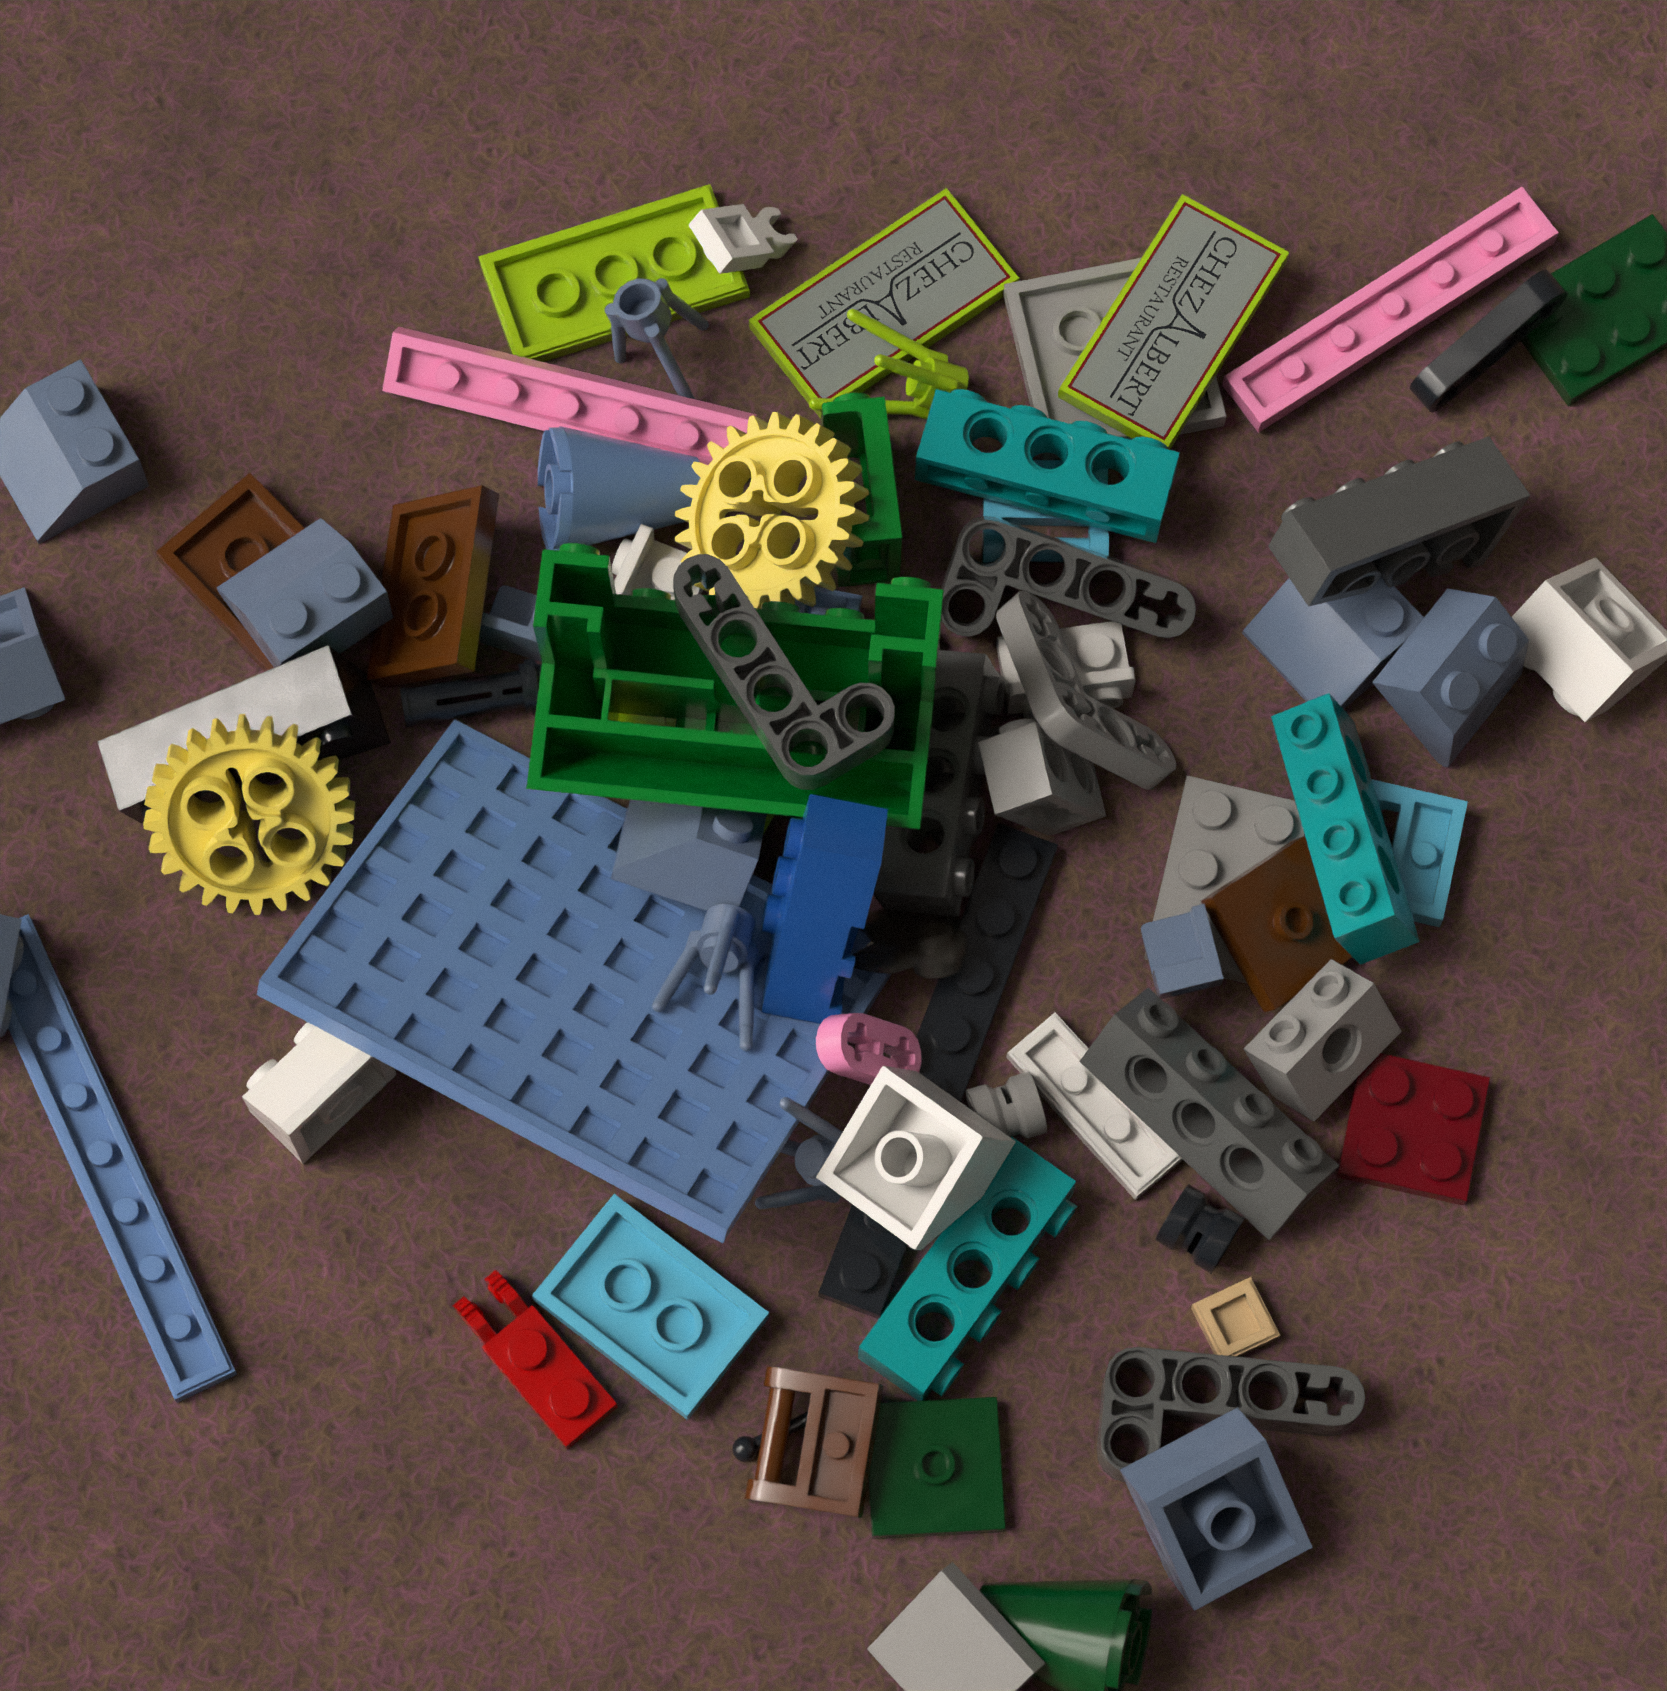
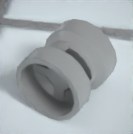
(1011, 1107)

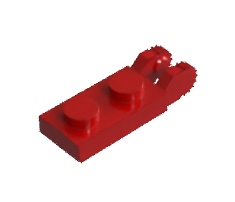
(539, 1365)

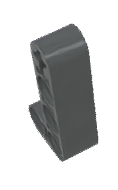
(1068, 589)
(768, 668)
(1231, 1378)

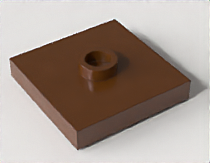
(1276, 924)

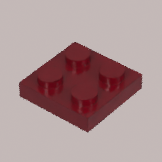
(1414, 1128)

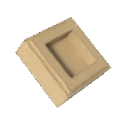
(1235, 1320)

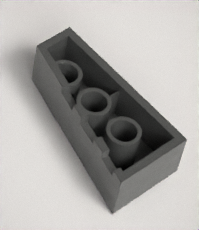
(1400, 523)

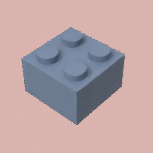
(1216, 1508)

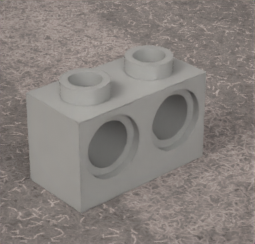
(1039, 780)

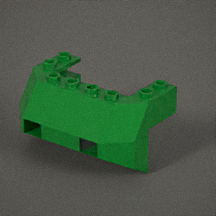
(639, 658)

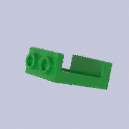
(864, 427)

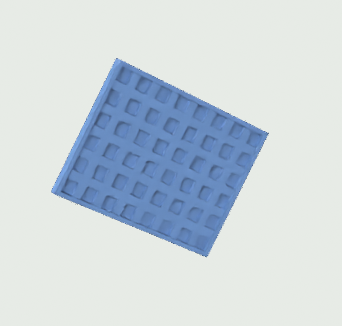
(523, 981)

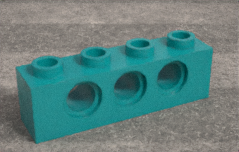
(1065, 492)
(1344, 829)
(922, 1365)

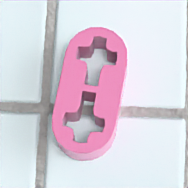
(871, 1039)

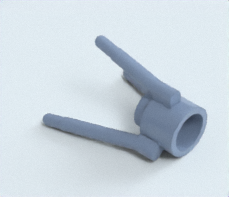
(645, 315)
(722, 947)
(809, 1159)

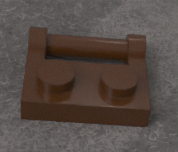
(834, 1447)

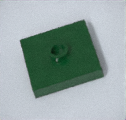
(936, 1469)

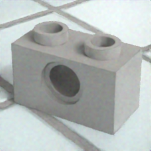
(1322, 1040)

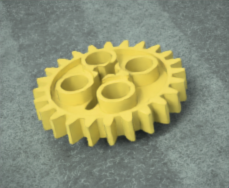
(776, 460)
(304, 801)

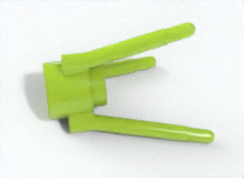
(923, 376)

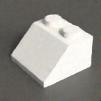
(1590, 638)
(314, 1090)
(914, 1156)

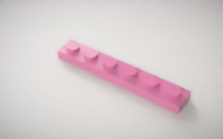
(1389, 309)
(552, 395)

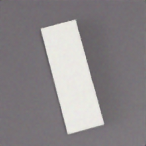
(1090, 1109)

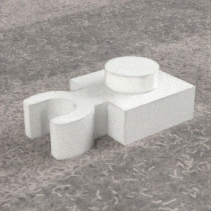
(737, 240)

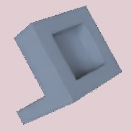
(511, 623)
(1182, 953)

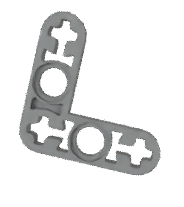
(1065, 709)

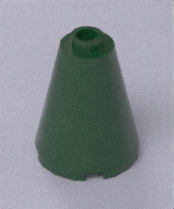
(1082, 1629)

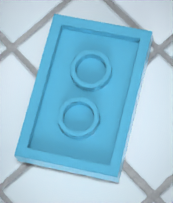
(650, 1306)

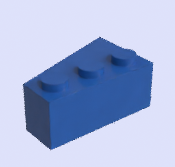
(819, 905)

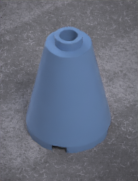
(607, 487)

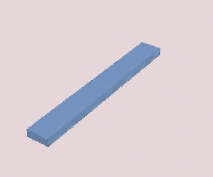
(112, 1177)

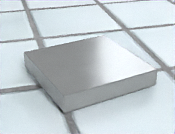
(954, 1641)

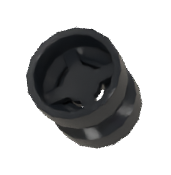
(1199, 1228)

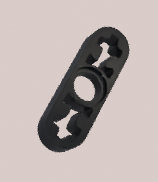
(1488, 340)

